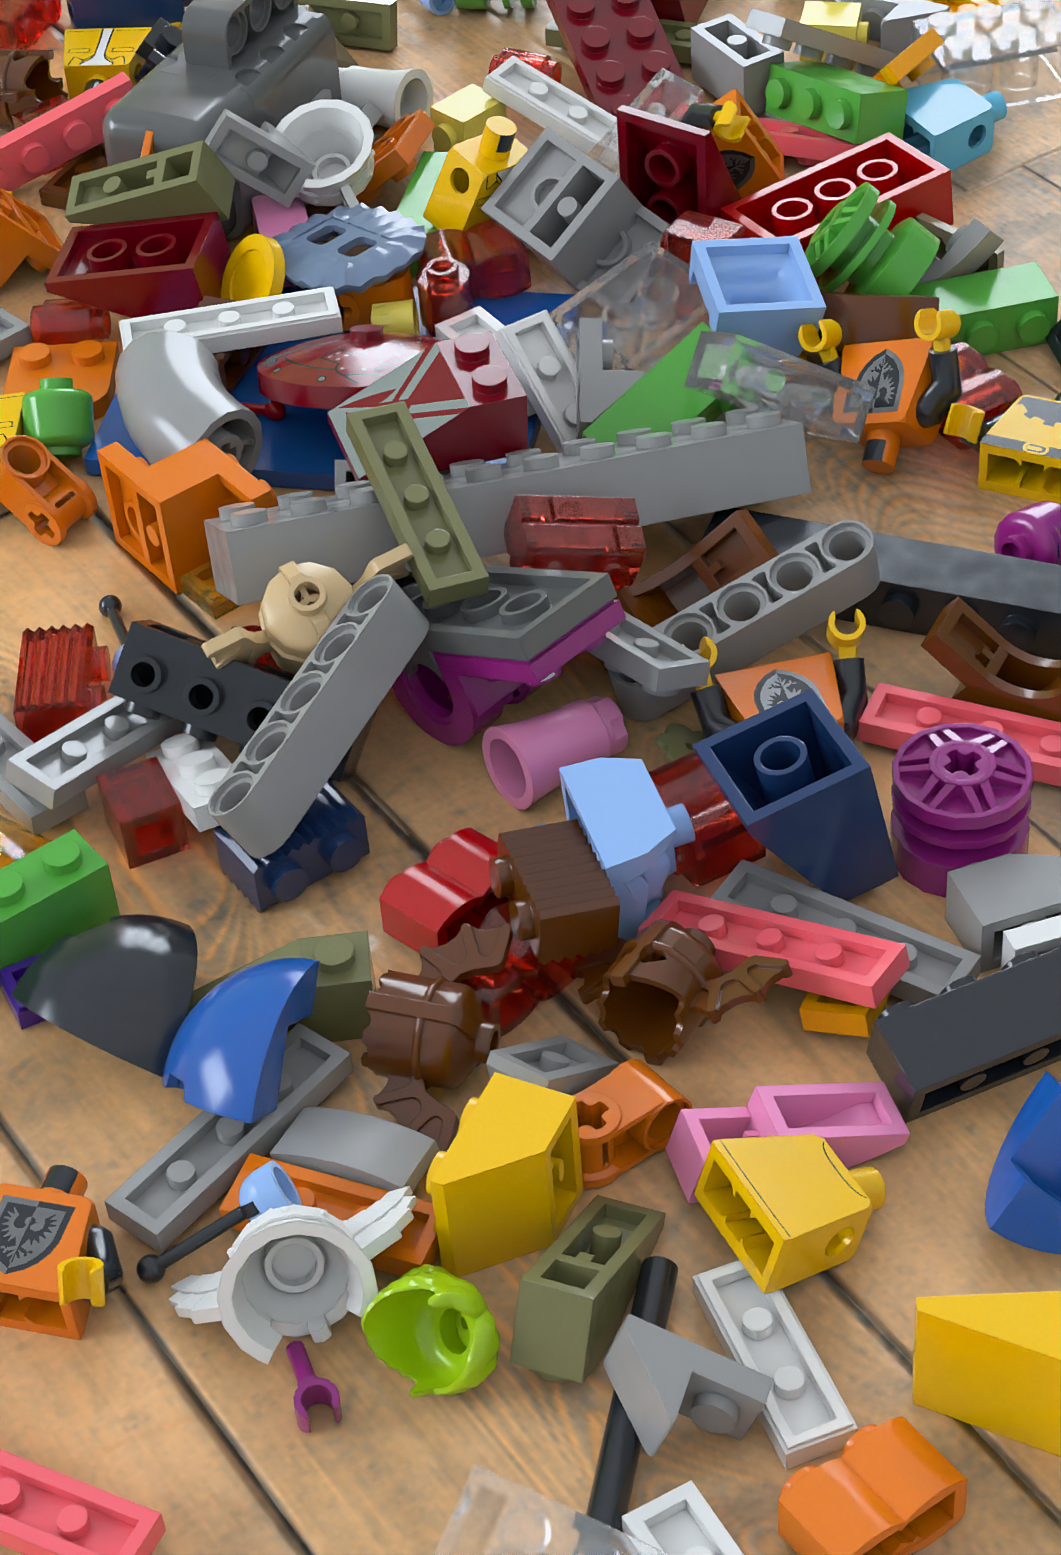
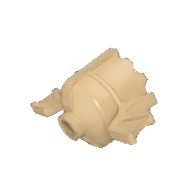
(294, 628)

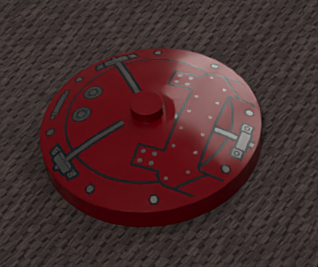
(336, 366)

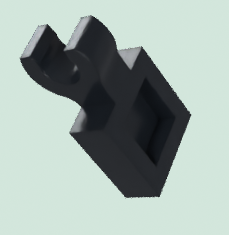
(157, 45)

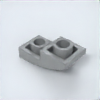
(965, 252)
(356, 1148)

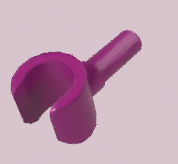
(310, 1388)

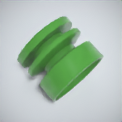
(860, 249)

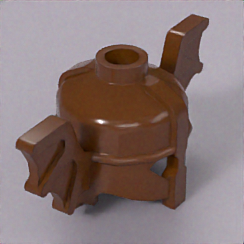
(25, 82)
(669, 985)
(433, 1029)

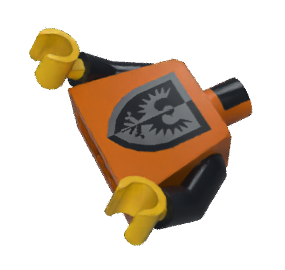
(742, 141)
(911, 379)
(754, 689)
(53, 1255)

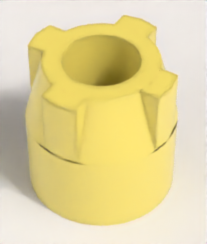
(396, 316)

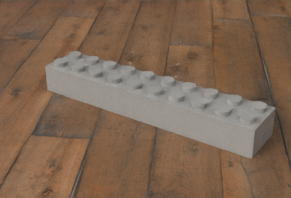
(668, 473)

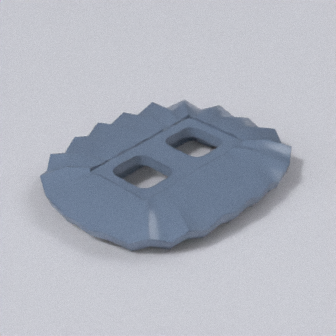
(389, 236)

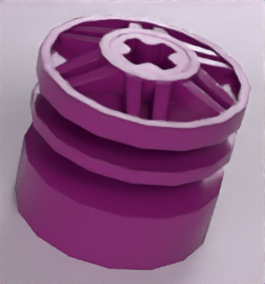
(957, 801)

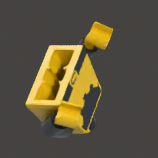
(1015, 447)

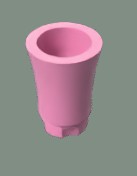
(528, 753)

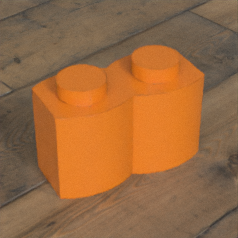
(877, 1499)

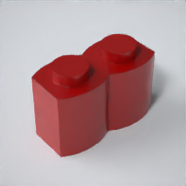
(439, 895)

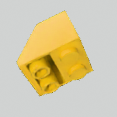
(506, 1176)

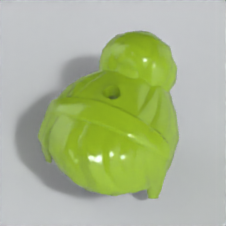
(433, 1331)

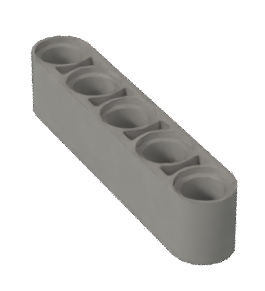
(766, 608)
(318, 717)

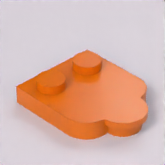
(396, 152)
(86, 362)

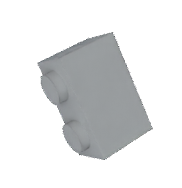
(732, 57)

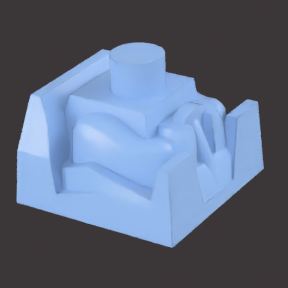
(757, 288)
(627, 831)

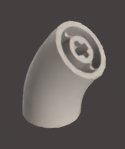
(175, 398)

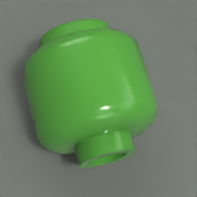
(59, 417)

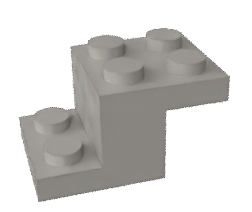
(571, 211)

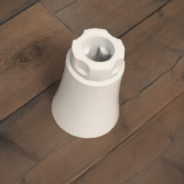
(390, 90)

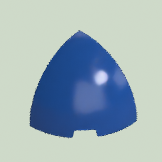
(236, 1037)
(1026, 1176)

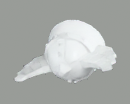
(339, 144)
(295, 1273)

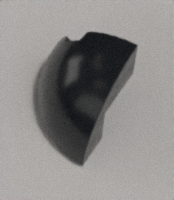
(117, 986)

